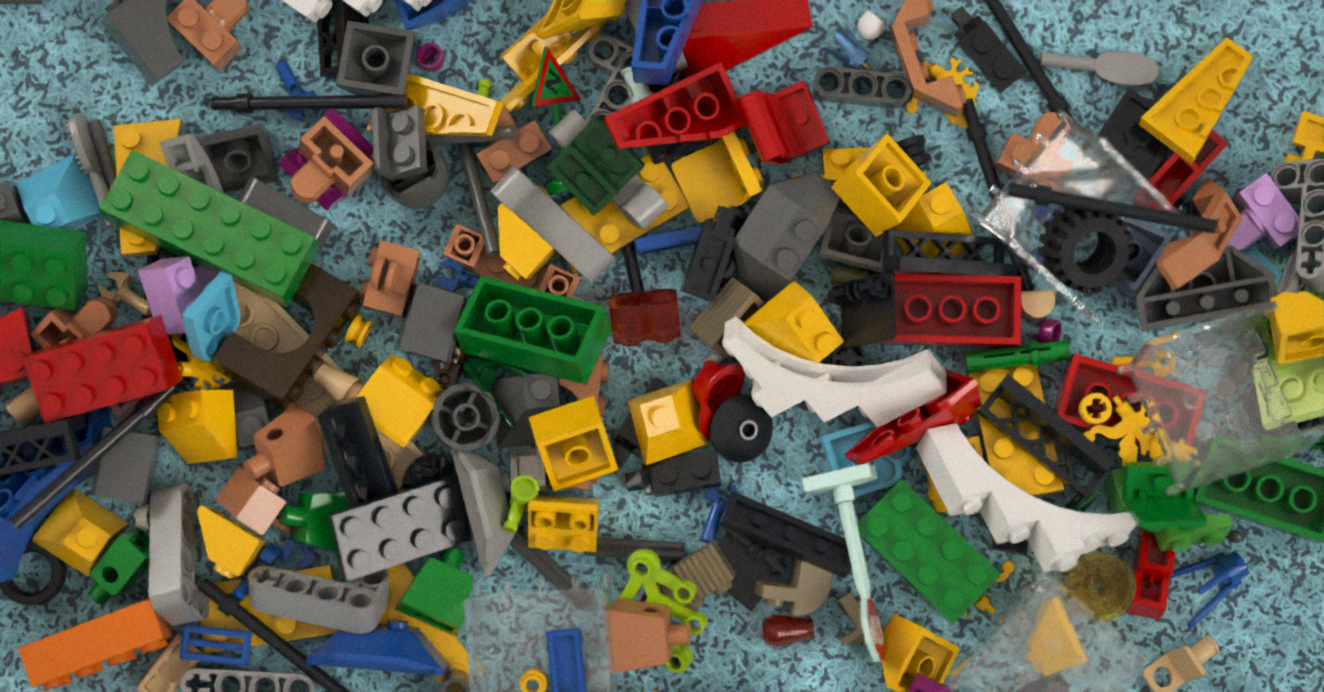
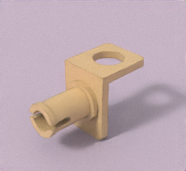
(1181, 664)

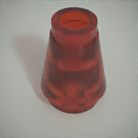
(784, 630)

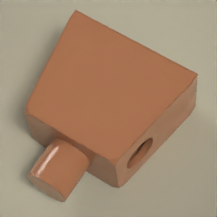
(287, 448)
(644, 634)

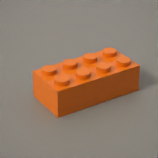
(89, 645)

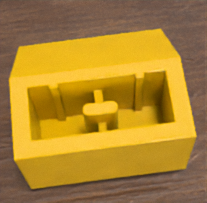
(563, 523)

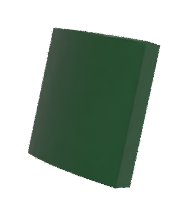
(594, 166)

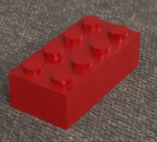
(957, 310)
(102, 369)
(1090, 376)

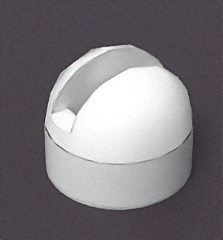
(870, 26)
(142, 517)

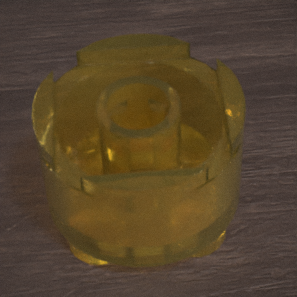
(1107, 568)

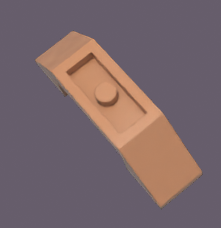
(939, 94)
(469, 251)
(1192, 255)

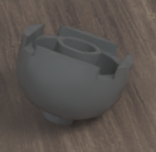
(424, 188)
(464, 417)

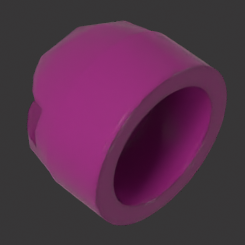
(427, 53)
(1047, 328)

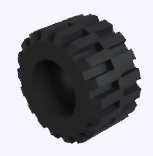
(1102, 265)

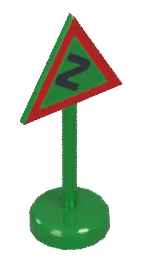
(551, 89)

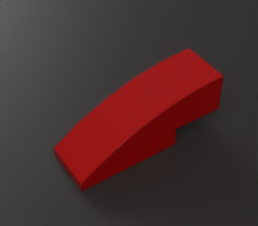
(1177, 174)
(1152, 576)

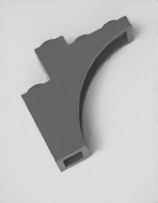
(144, 36)

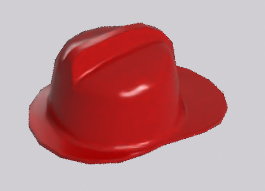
(713, 386)

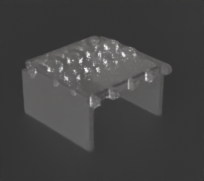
(1073, 163)
(1215, 400)
(510, 634)
(1048, 647)

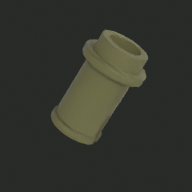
(846, 273)

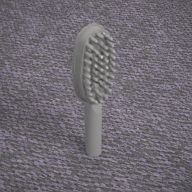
(1115, 66)
(87, 154)

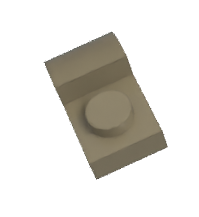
(803, 594)

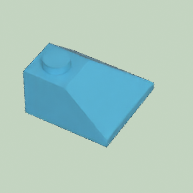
(59, 196)

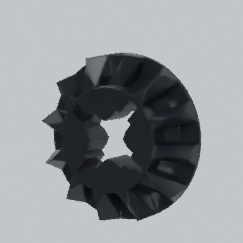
(427, 466)

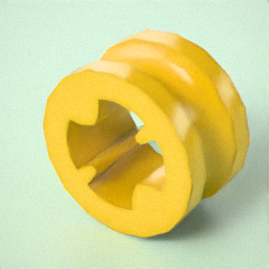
(358, 331)
(1103, 416)

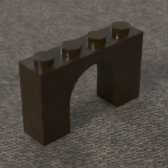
(282, 375)

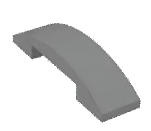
(189, 158)

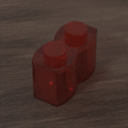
(644, 317)

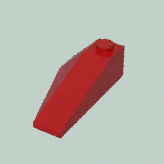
(742, 30)
(686, 111)
(950, 408)

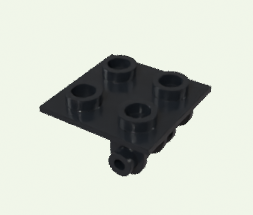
(866, 309)
(751, 562)

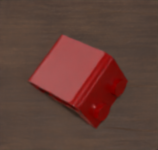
(784, 123)

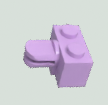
(1264, 215)
(172, 287)

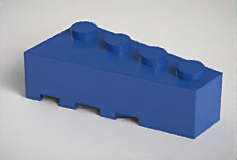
(661, 37)

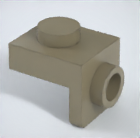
(852, 607)

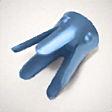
(855, 51)

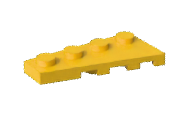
(1196, 102)
(450, 109)
(145, 140)
(445, 643)

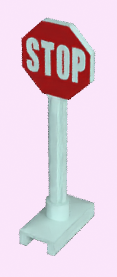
(841, 484)

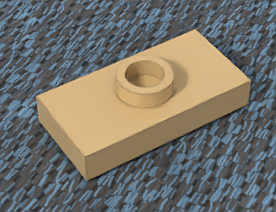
(168, 669)

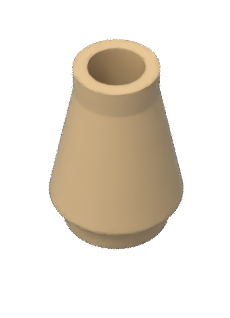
(337, 383)

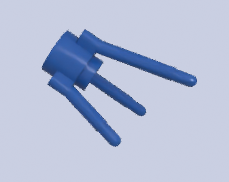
(1227, 571)

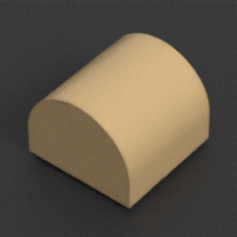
(1037, 304)
(24, 407)

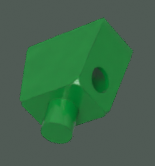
(311, 518)
(128, 562)
(438, 592)

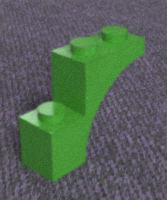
(1171, 538)

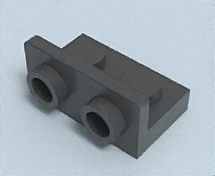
(399, 142)

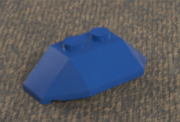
(386, 648)

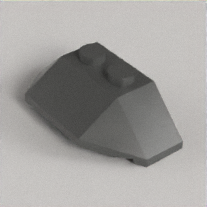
(782, 232)
(1218, 291)

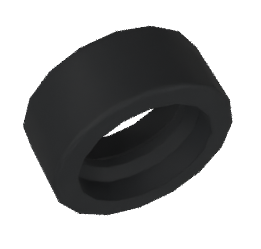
(49, 592)

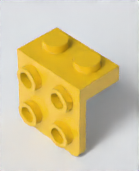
(717, 177)

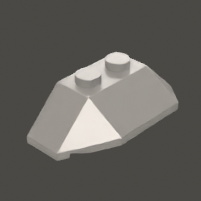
(487, 506)

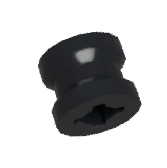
(915, 149)
(853, 357)

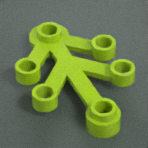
(650, 583)

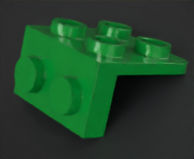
(1151, 506)

